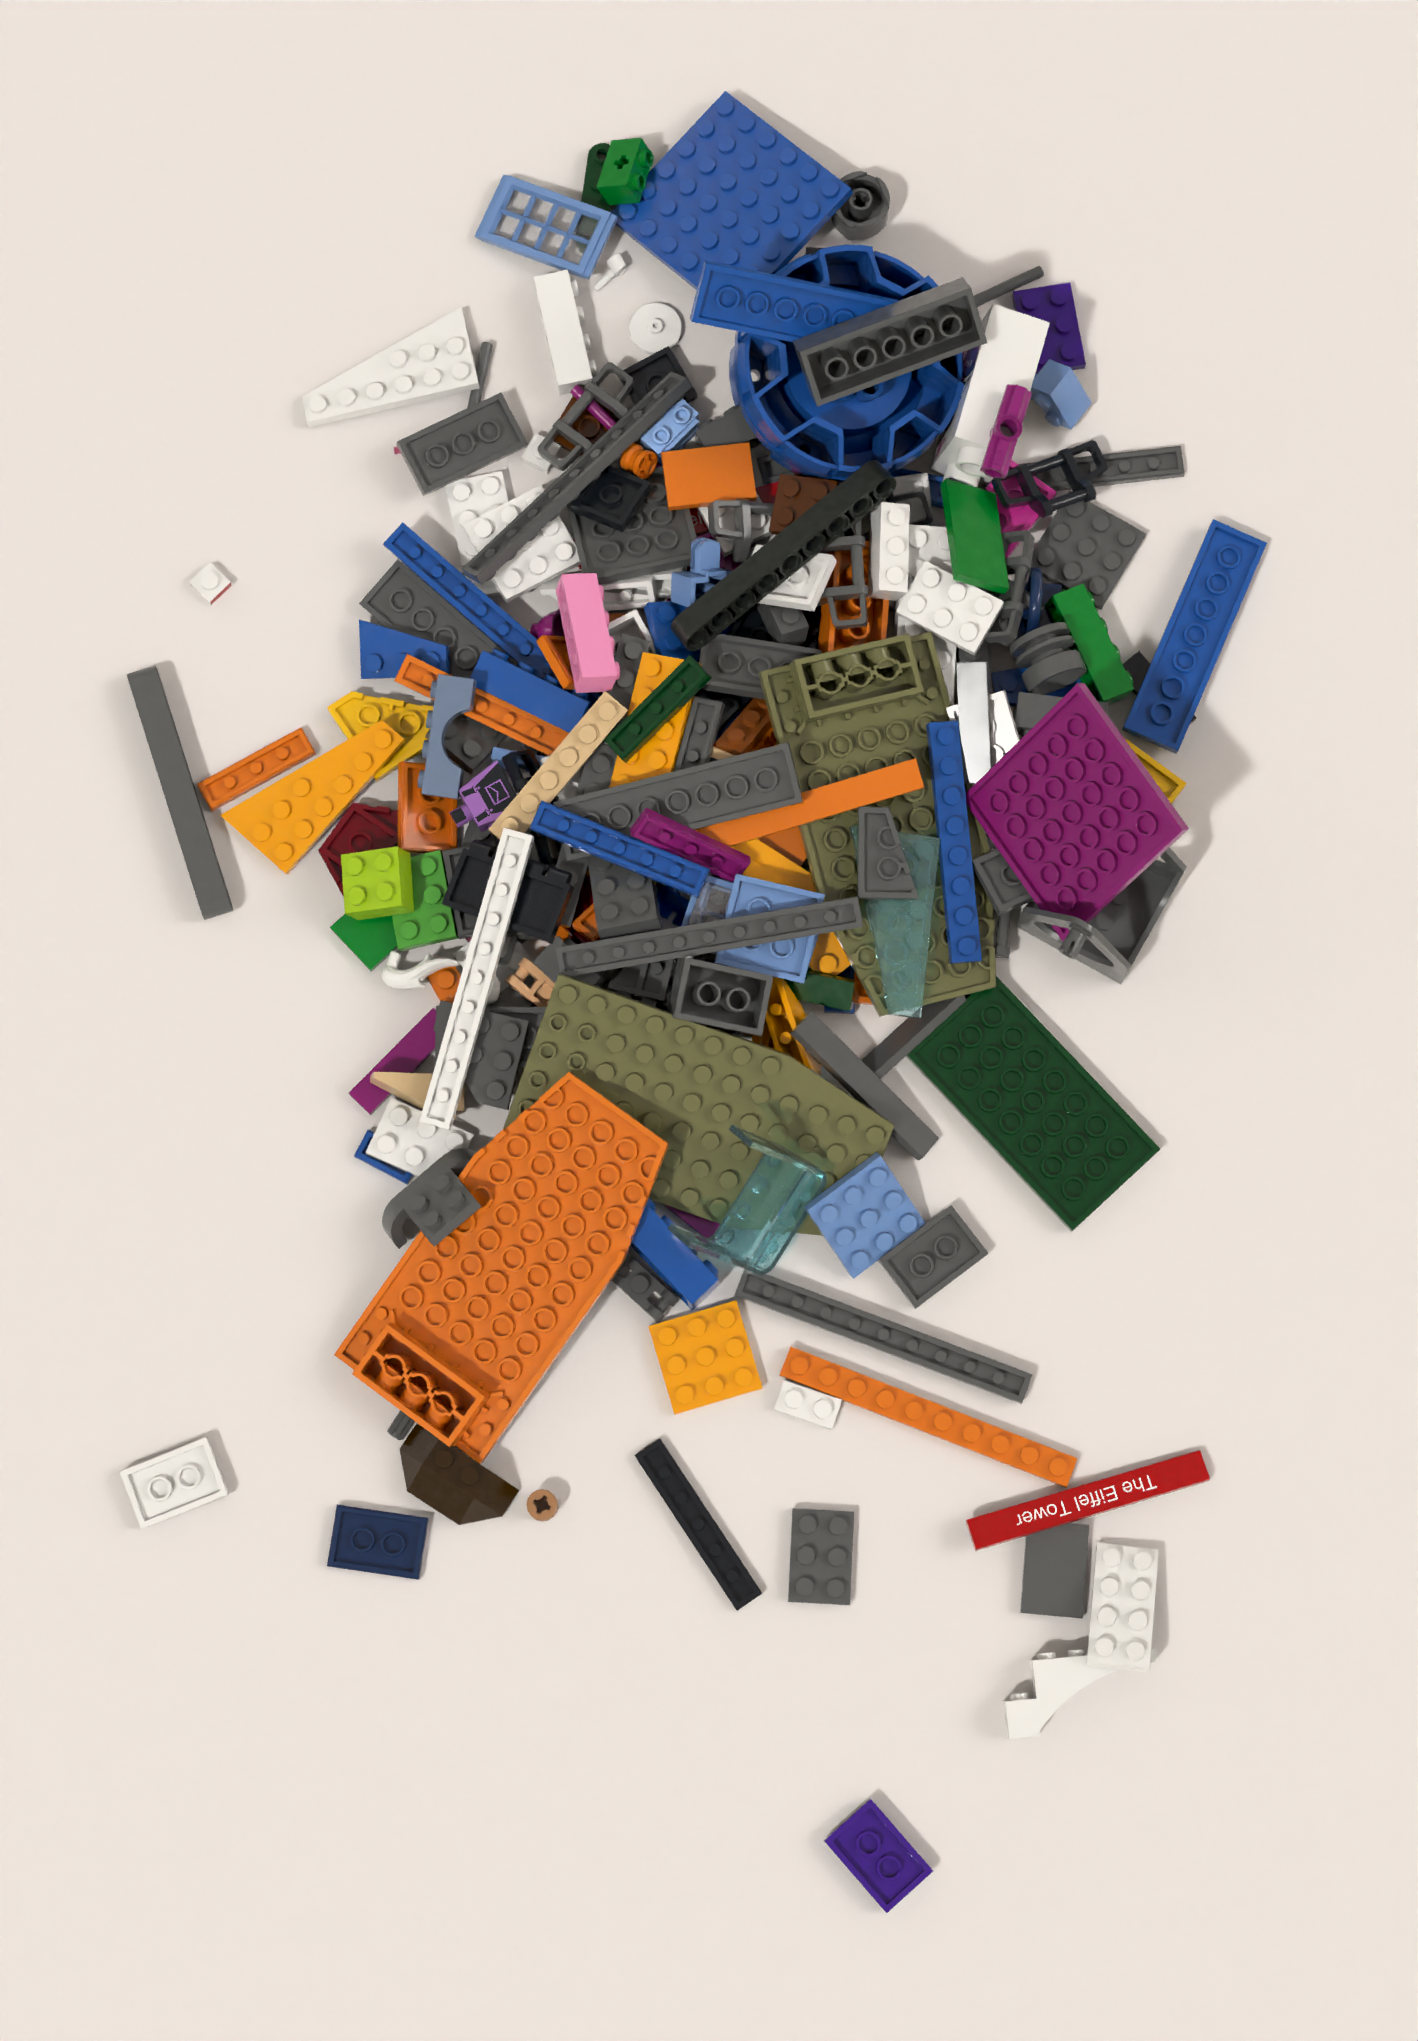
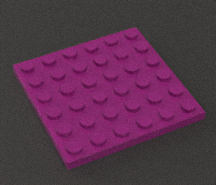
(1074, 810)

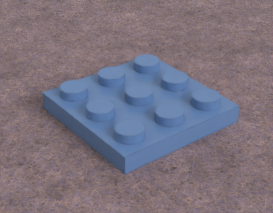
(782, 958)
(864, 1215)

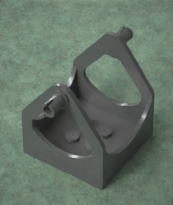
(1119, 930)

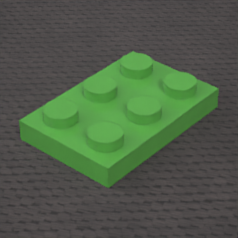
(430, 920)

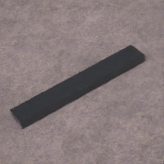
(698, 1524)

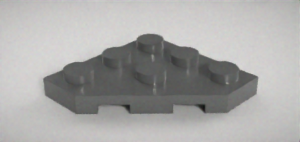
(494, 1057)

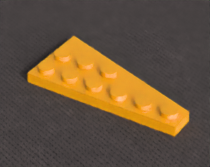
(302, 806)

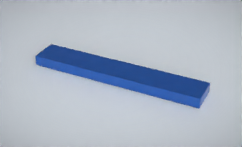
(620, 849)

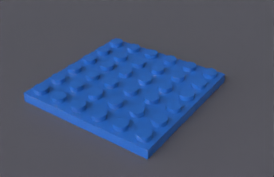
(731, 196)

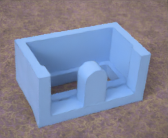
(672, 430)

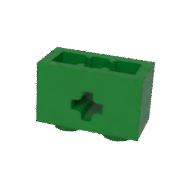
(625, 171)

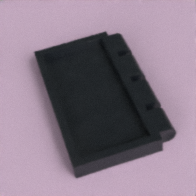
(539, 900)

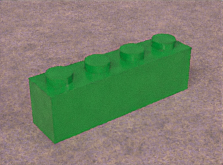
(1105, 672)

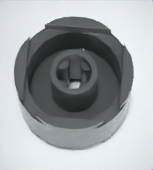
(874, 203)

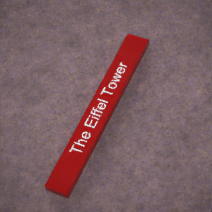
(1087, 1500)

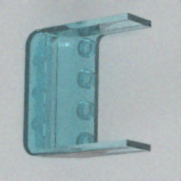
(765, 1210)

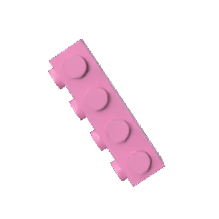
(587, 632)

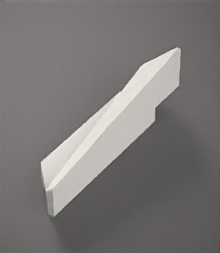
(627, 593)

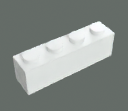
(563, 330)

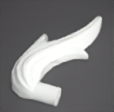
(412, 977)

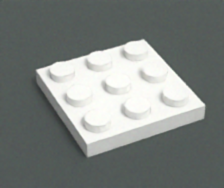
(538, 560)

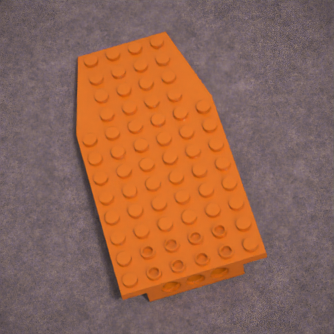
(489, 1308)

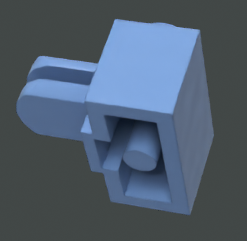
(1059, 394)
(703, 573)

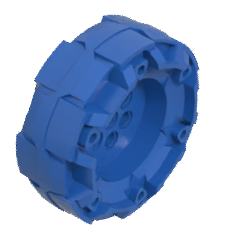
(843, 435)

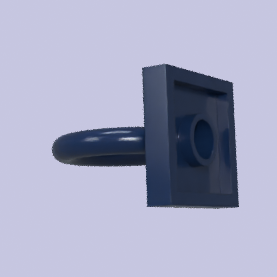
(1039, 595)

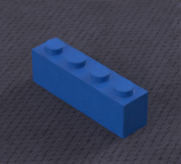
(529, 691)

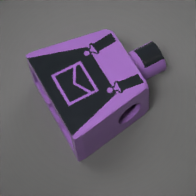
(484, 798)

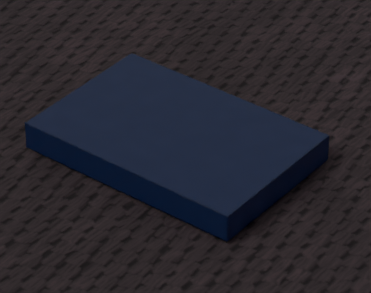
(378, 1542)

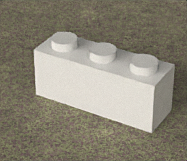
(888, 551)

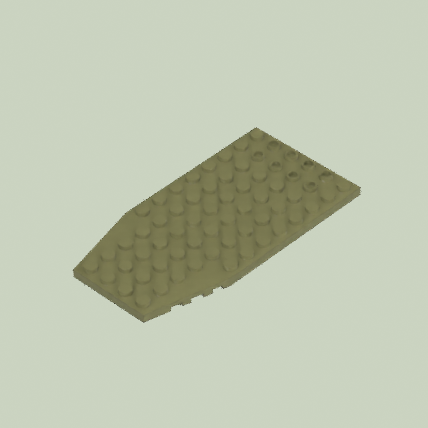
(858, 715)
(689, 1091)

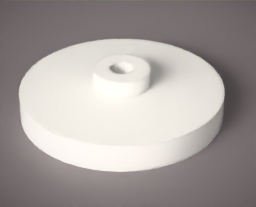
(655, 328)

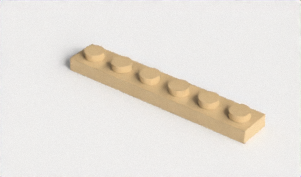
(561, 765)

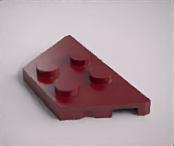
(358, 831)

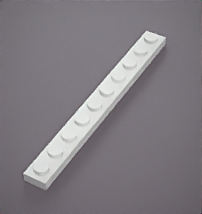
(476, 978)

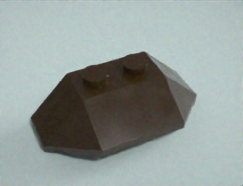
(452, 1480)

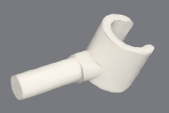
(617, 268)

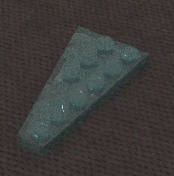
(904, 927)

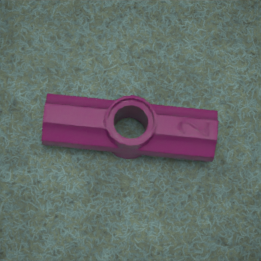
(1011, 415)

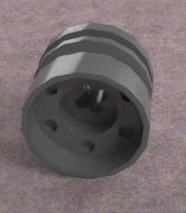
(1048, 658)

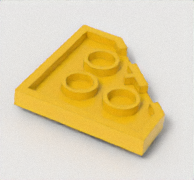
(358, 712)

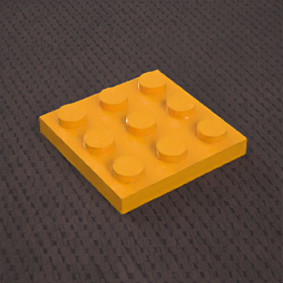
(705, 1357)

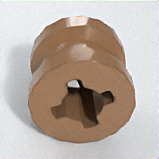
(543, 1507)

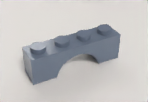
(452, 698)

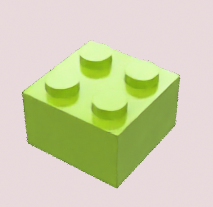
(377, 883)

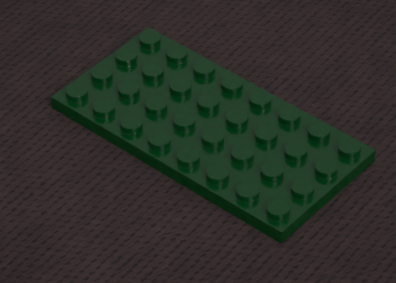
(1033, 1103)

